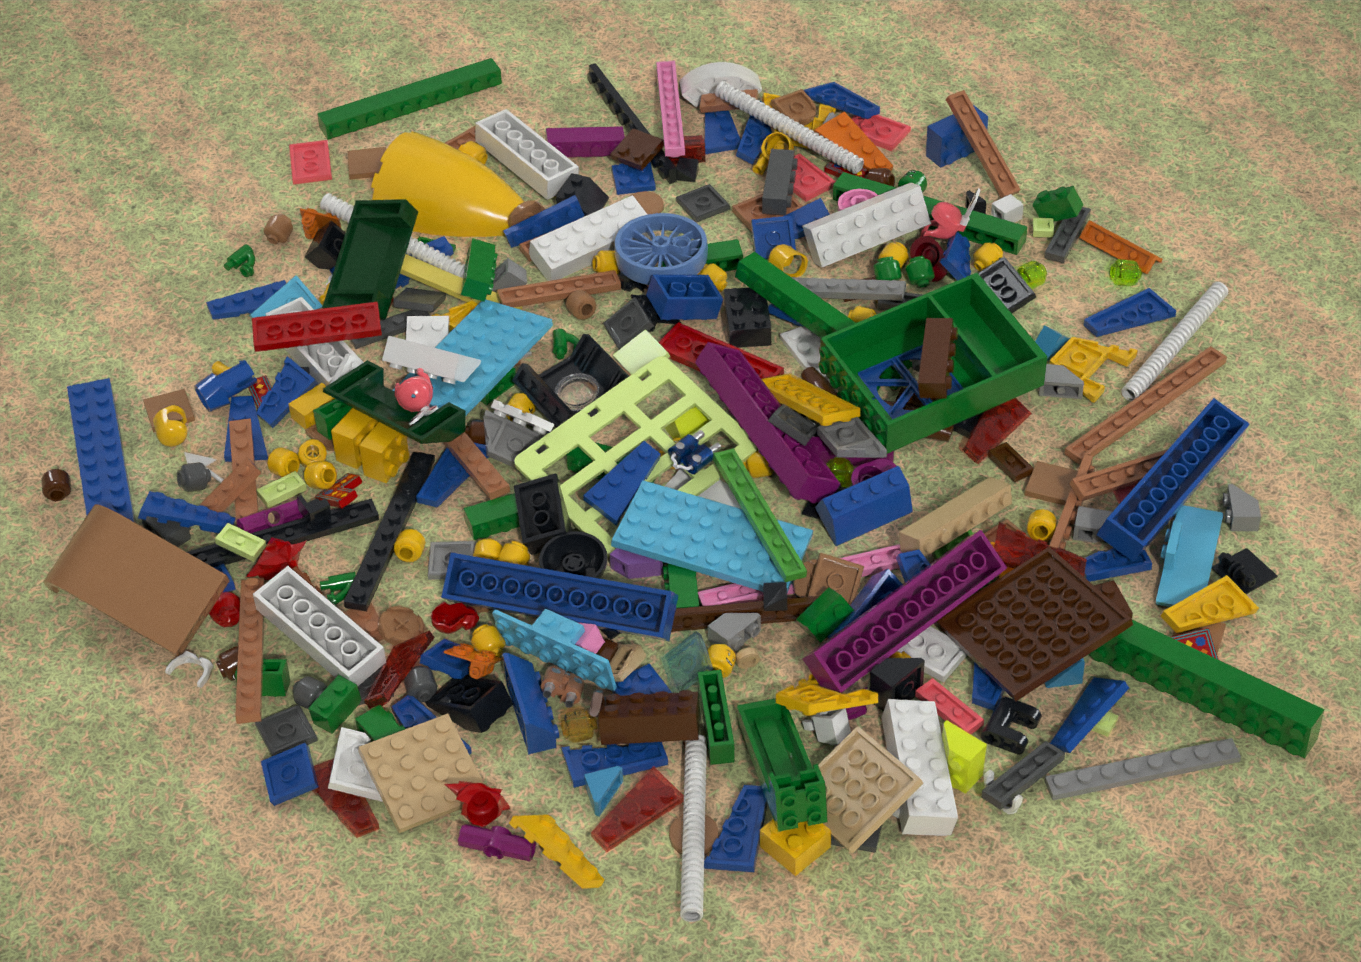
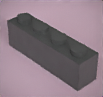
(779, 182)

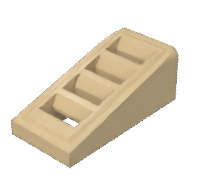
(626, 660)

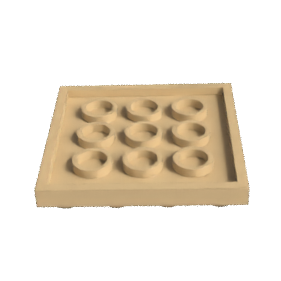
(414, 767)
(863, 788)

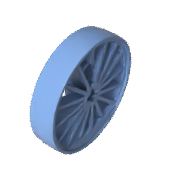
(634, 255)

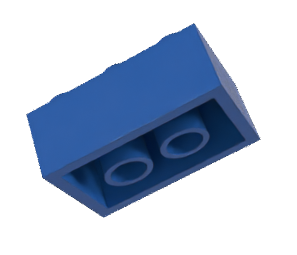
(947, 140)
(684, 297)

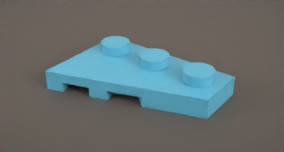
(290, 291)

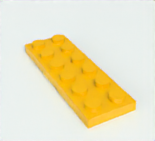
(810, 400)

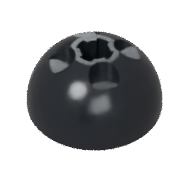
(574, 554)

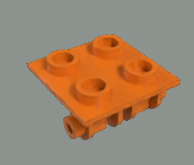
(313, 221)
(481, 663)

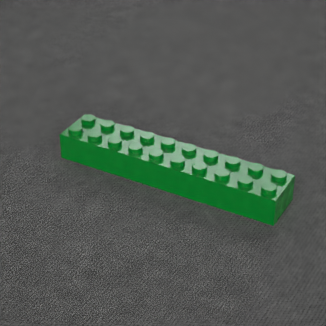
(1214, 687)

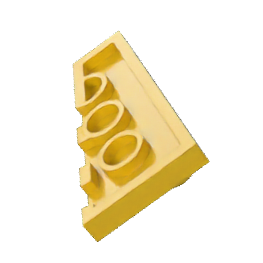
(1211, 605)
(559, 848)

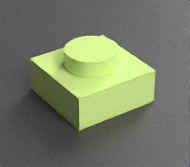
(1043, 227)
(1106, 724)

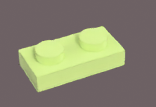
(281, 489)
(240, 542)

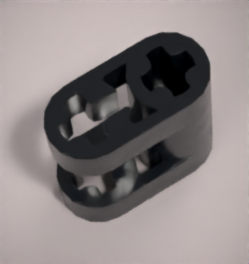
(997, 728)

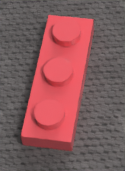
(950, 707)

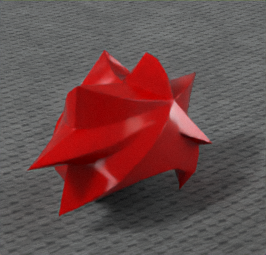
(276, 557)
(479, 802)

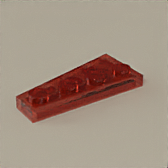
(994, 428)
(1016, 548)
(396, 668)
(640, 807)
(349, 808)

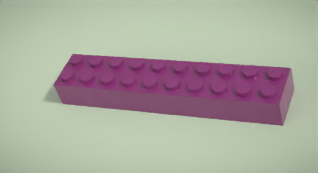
(753, 405)
(905, 613)

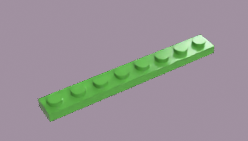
(760, 515)

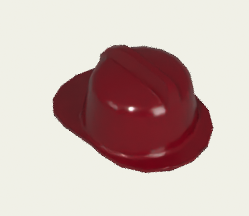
(931, 250)

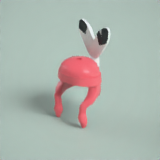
(948, 219)
(422, 389)

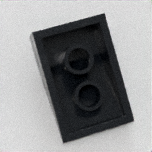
(541, 511)
(472, 702)

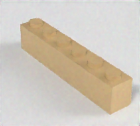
(956, 517)

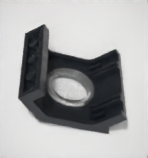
(566, 387)

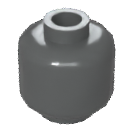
(193, 477)
(420, 683)
(307, 691)

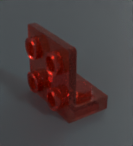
(693, 149)

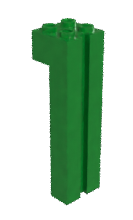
(782, 765)

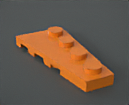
(846, 133)

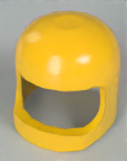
(777, 141)
(783, 256)
(170, 432)

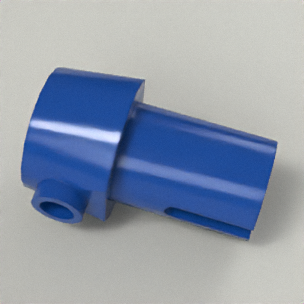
(216, 390)

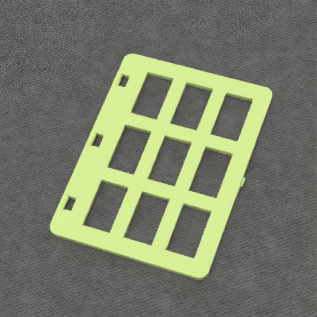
(623, 400)

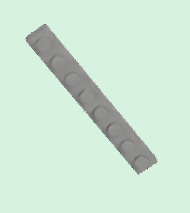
(1142, 769)

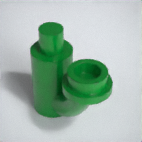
(238, 258)
(560, 339)
(337, 583)

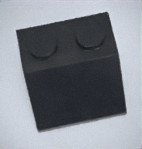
(588, 193)
(326, 246)
(896, 679)

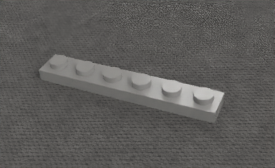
(855, 288)

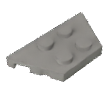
(507, 439)
(851, 440)

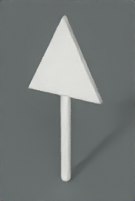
(192, 458)

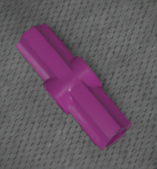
(259, 521)
(496, 842)

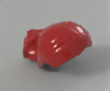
(226, 610)
(452, 617)

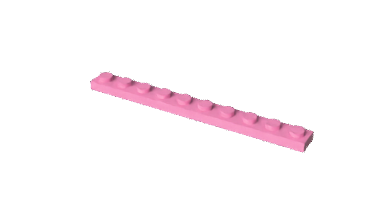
(670, 109)
(873, 563)

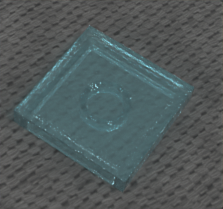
(685, 661)

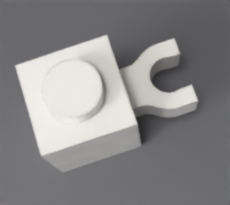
(830, 726)

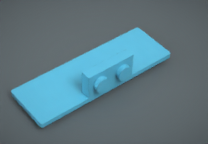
(1188, 554)
(553, 641)

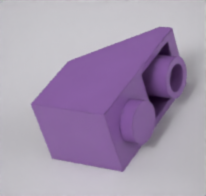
(634, 565)

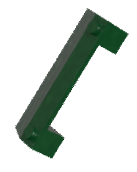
(372, 254)
(365, 392)

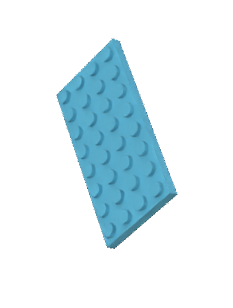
(497, 338)
(701, 536)

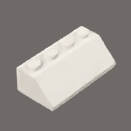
(433, 361)

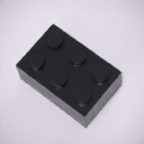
(747, 318)

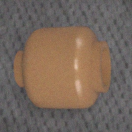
(278, 229)
(581, 304)

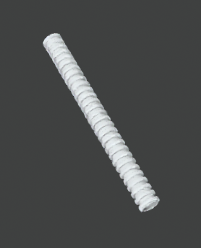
(789, 127)
(417, 249)
(1175, 341)
(693, 830)

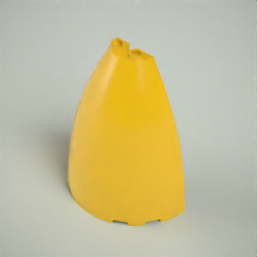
(446, 187)

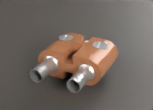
(563, 684)

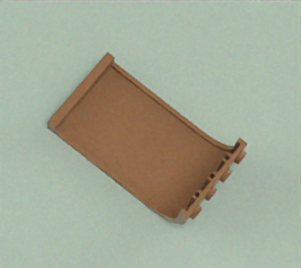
(137, 579)

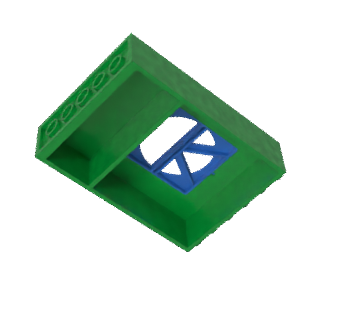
(991, 362)

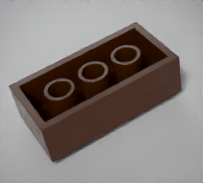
(649, 717)

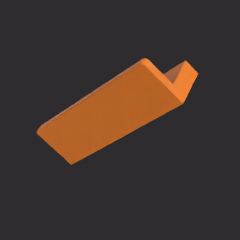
(1118, 246)

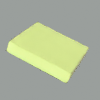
(639, 353)

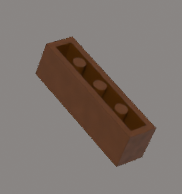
(936, 358)

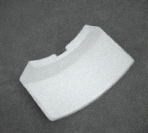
(707, 77)

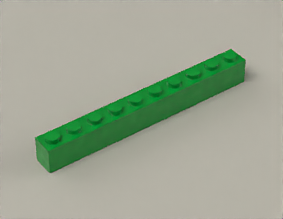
(409, 98)
(980, 228)
(798, 302)

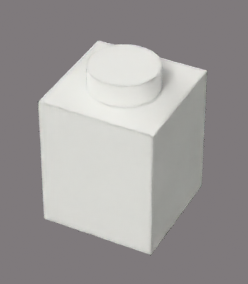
(1008, 209)

